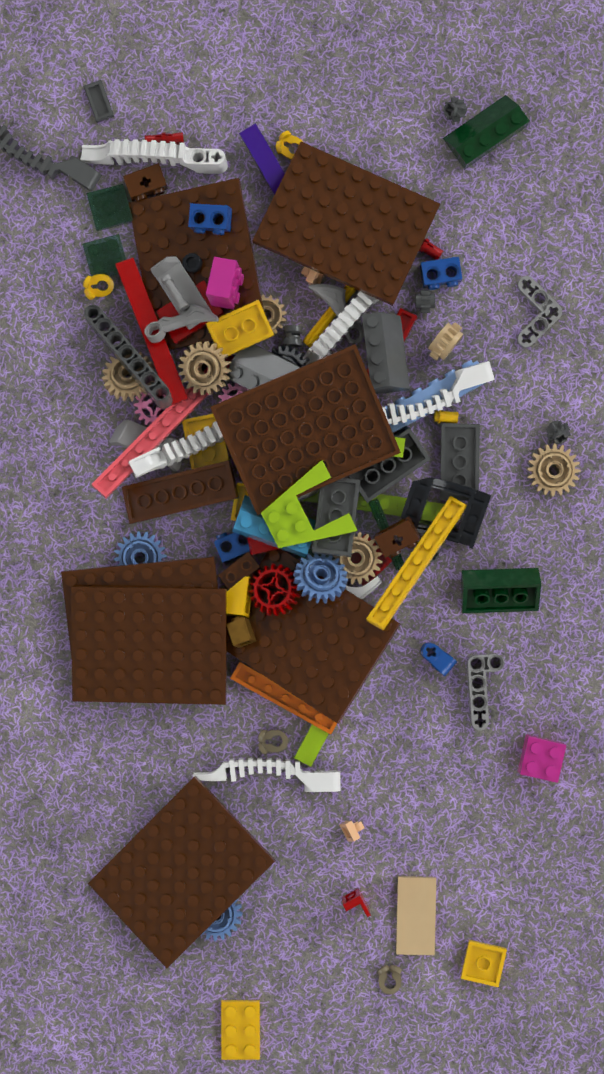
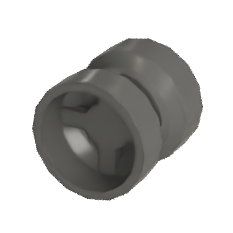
(292, 335)

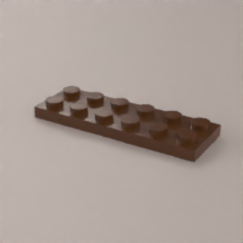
(180, 492)

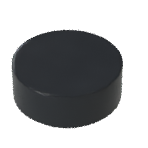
(192, 263)

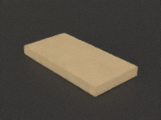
(416, 915)

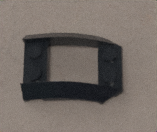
(472, 517)

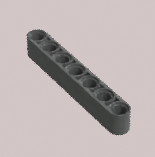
(132, 363)

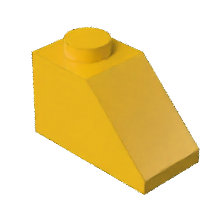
(239, 598)

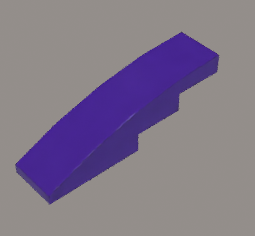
(263, 156)

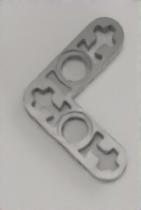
(542, 308)

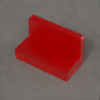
(353, 899)

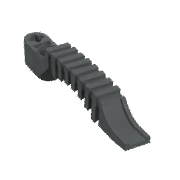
(74, 167)

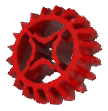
(273, 597)

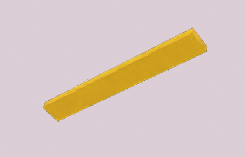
(416, 563)

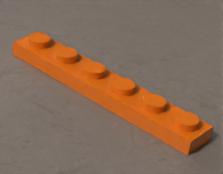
(273, 692)

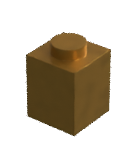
(241, 631)

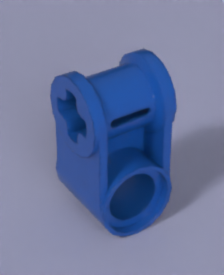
(440, 659)

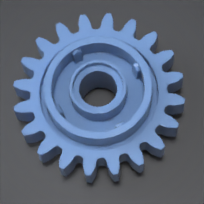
(138, 544)
(307, 579)
(225, 923)

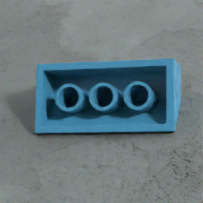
(255, 527)

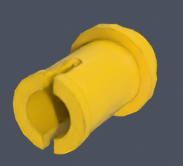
(445, 416)

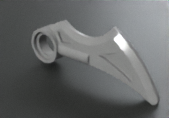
(335, 298)
(192, 315)

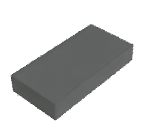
(98, 101)

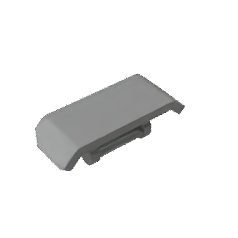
(178, 285)
(129, 431)

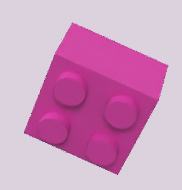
(224, 283)
(541, 758)

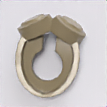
(266, 748)
(382, 972)

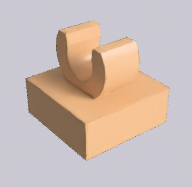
(312, 276)
(351, 830)

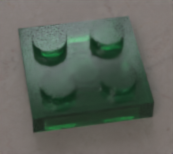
(110, 207)
(104, 254)

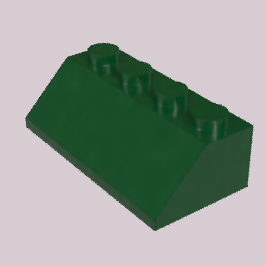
(486, 131)
(500, 590)

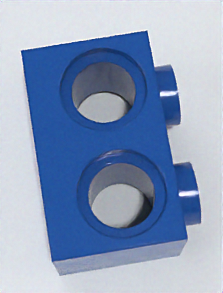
(211, 213)
(440, 267)
(237, 548)

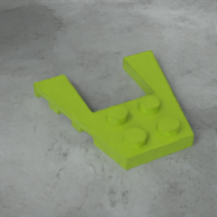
(288, 520)

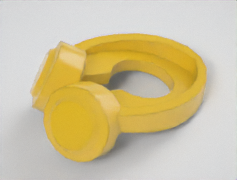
(283, 138)
(91, 292)

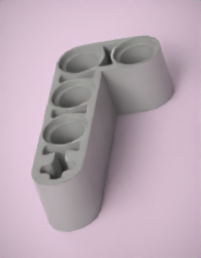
(481, 691)

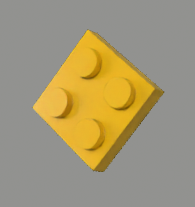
(483, 963)

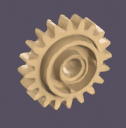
(216, 368)
(118, 383)
(541, 472)
(367, 563)

